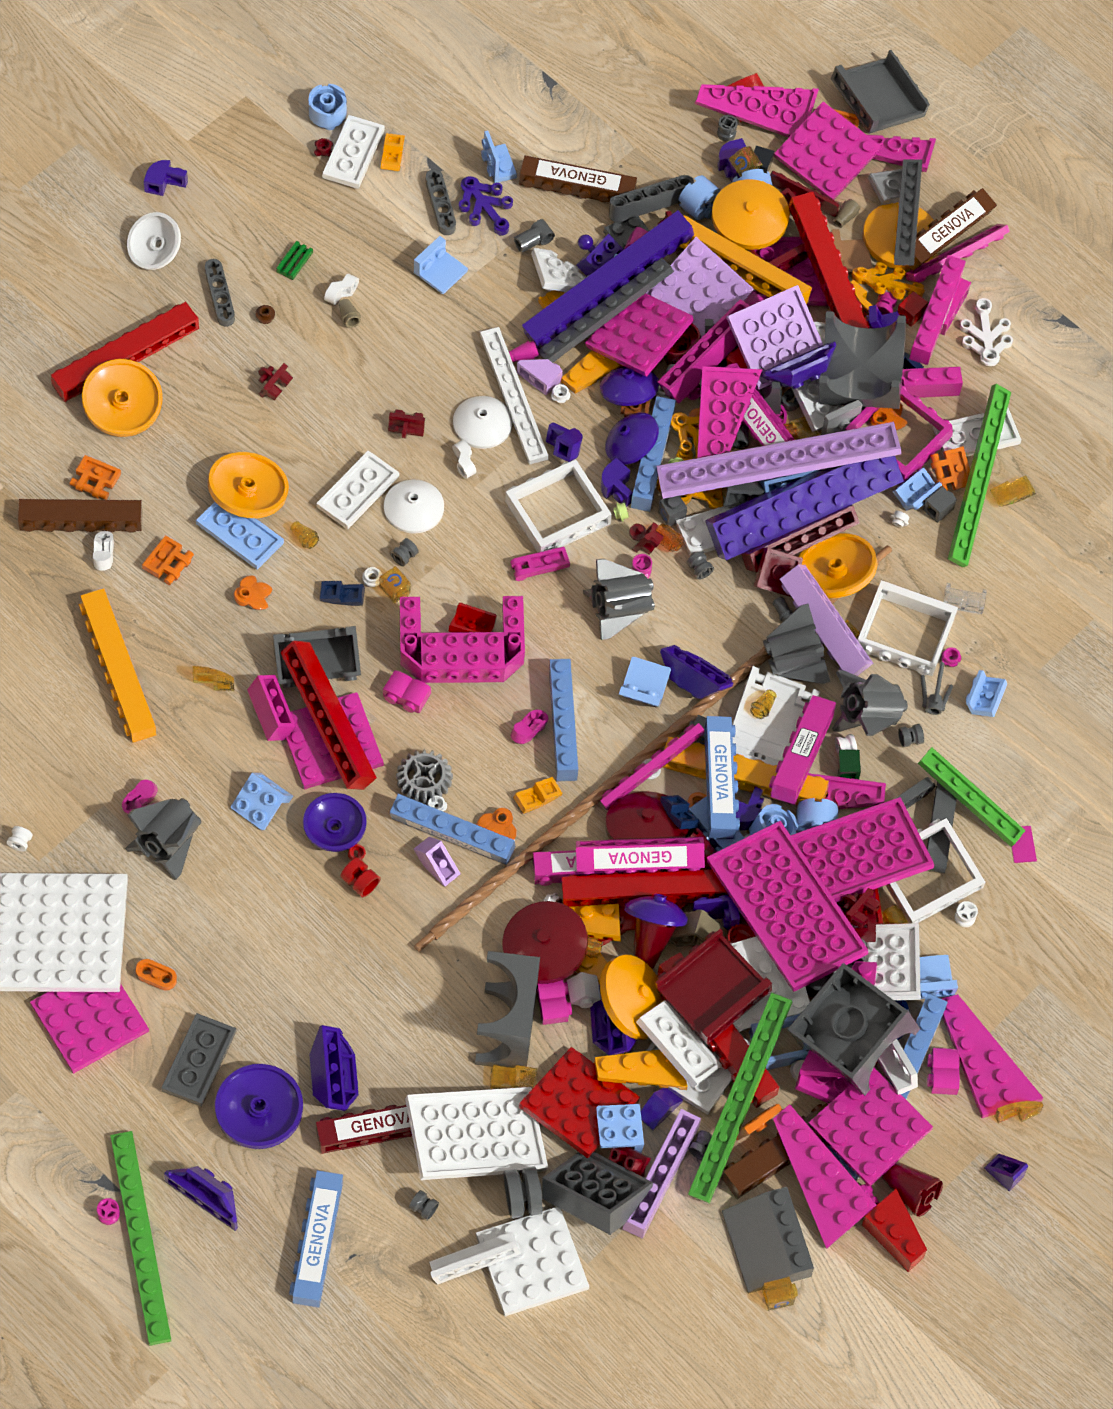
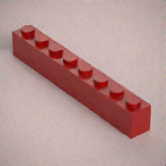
(826, 260)
(132, 345)
(328, 715)
(618, 888)
(731, 1051)

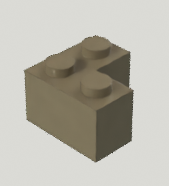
(696, 929)

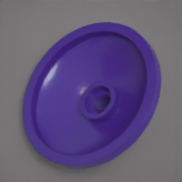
(628, 387)
(632, 438)
(334, 811)
(656, 910)

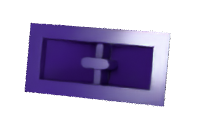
(659, 1107)
(1007, 1170)

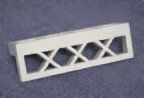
(898, 1068)
(474, 1258)

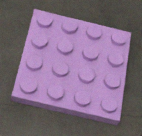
(701, 285)
(774, 331)

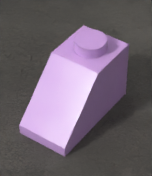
(540, 373)
(437, 860)

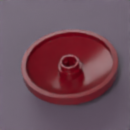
(641, 817)
(551, 933)

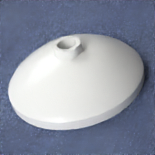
(145, 240)
(480, 430)
(412, 515)

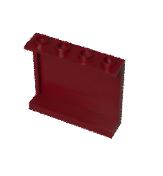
(712, 986)

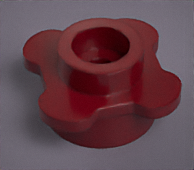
(323, 143)

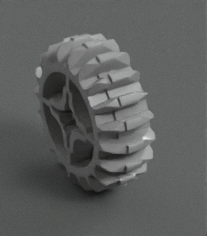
(424, 765)

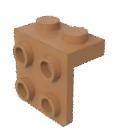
(853, 252)

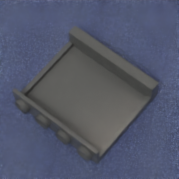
(881, 93)

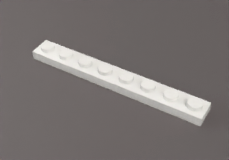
(514, 395)

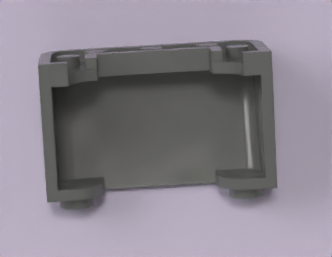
(334, 648)

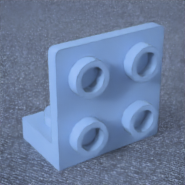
(498, 160)
(438, 266)
(645, 682)
(260, 800)
(936, 977)
(620, 1126)

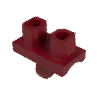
(270, 388)
(406, 424)
(647, 538)
(858, 905)
(630, 1159)

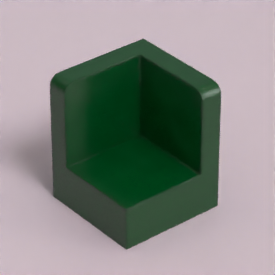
(849, 764)

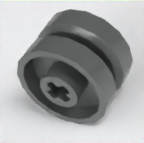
(523, 1192)

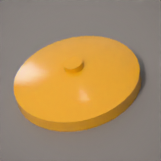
(750, 214)
(881, 231)
(122, 398)
(248, 485)
(841, 564)
(628, 993)

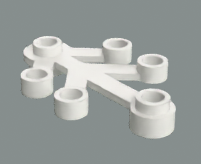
(986, 335)

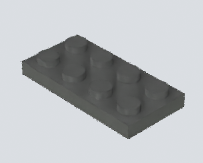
(199, 1059)

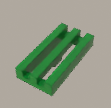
(301, 248)

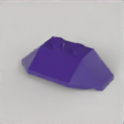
(801, 368)
(694, 672)
(606, 1034)
(333, 1069)
(206, 1192)

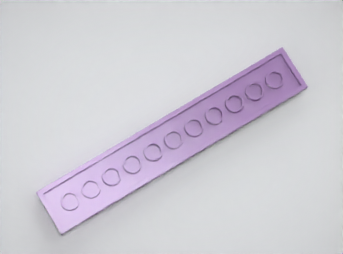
(778, 460)

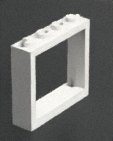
(570, 533)
(918, 603)
(949, 898)

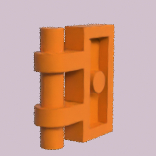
(957, 467)
(98, 472)
(163, 556)

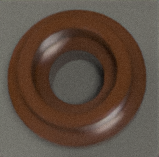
(265, 318)

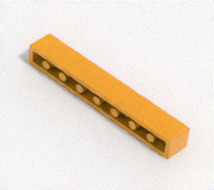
(754, 270)
(118, 666)
(749, 773)

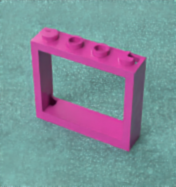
(929, 415)

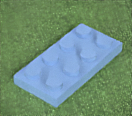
(242, 535)

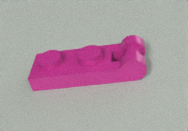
(540, 563)

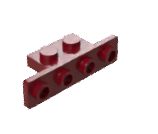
(782, 182)

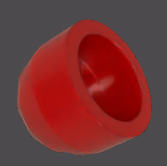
(361, 852)

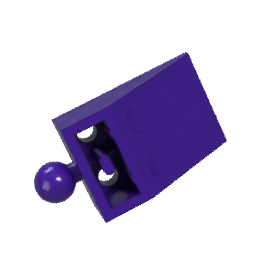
(604, 250)

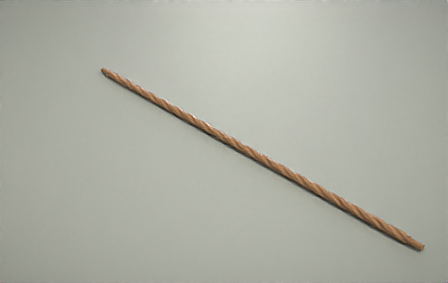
(595, 797)

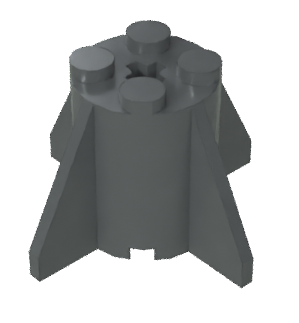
(619, 596)
(797, 648)
(869, 703)
(165, 832)

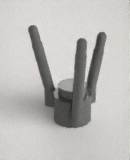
(934, 703)

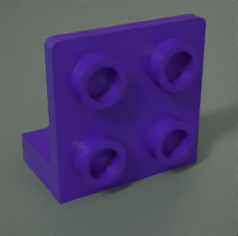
(719, 908)

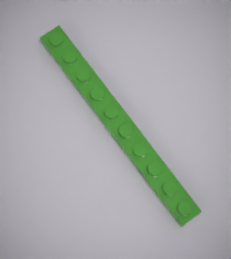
(979, 475)
(740, 1098)
(141, 1238)

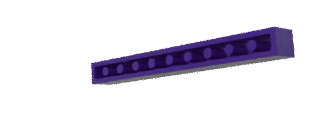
(608, 279)

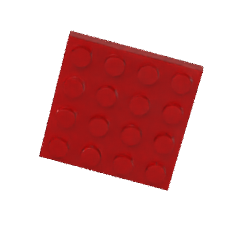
(568, 1101)

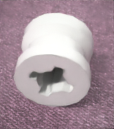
(845, 743)
(19, 838)
(969, 910)

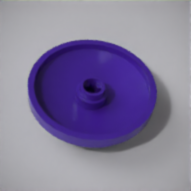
(259, 1106)

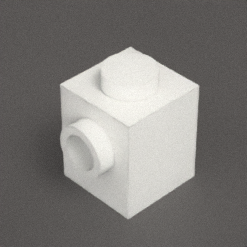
(583, 990)

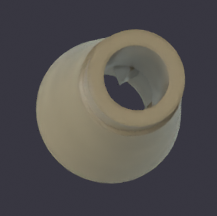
(847, 212)
(349, 313)

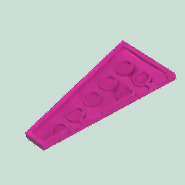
(723, 406)
(987, 1067)

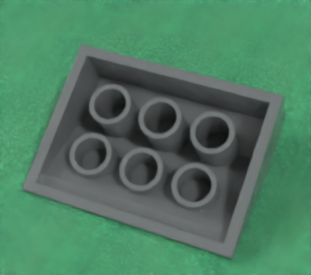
(595, 1191)
(768, 1239)

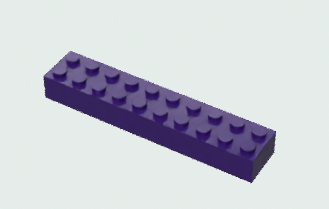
(799, 504)

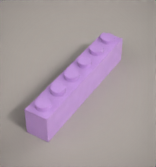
(829, 624)
(663, 1171)

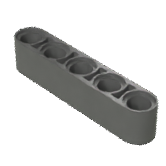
(648, 198)
(938, 843)

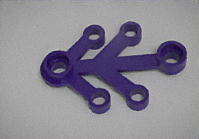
(485, 202)

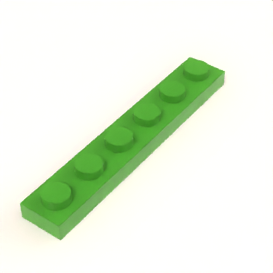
(971, 797)

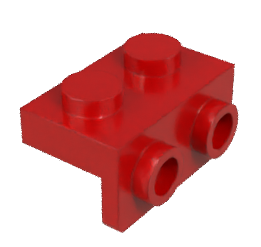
(472, 620)

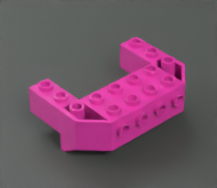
(462, 656)

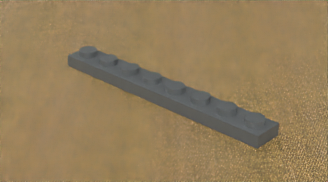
(908, 212)
(606, 310)

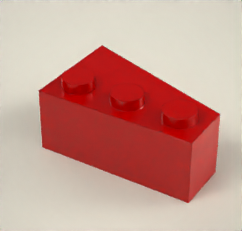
(896, 1231)

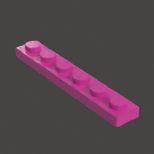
(962, 250)
(658, 760)

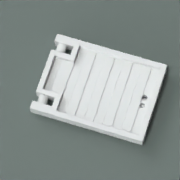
(771, 734)

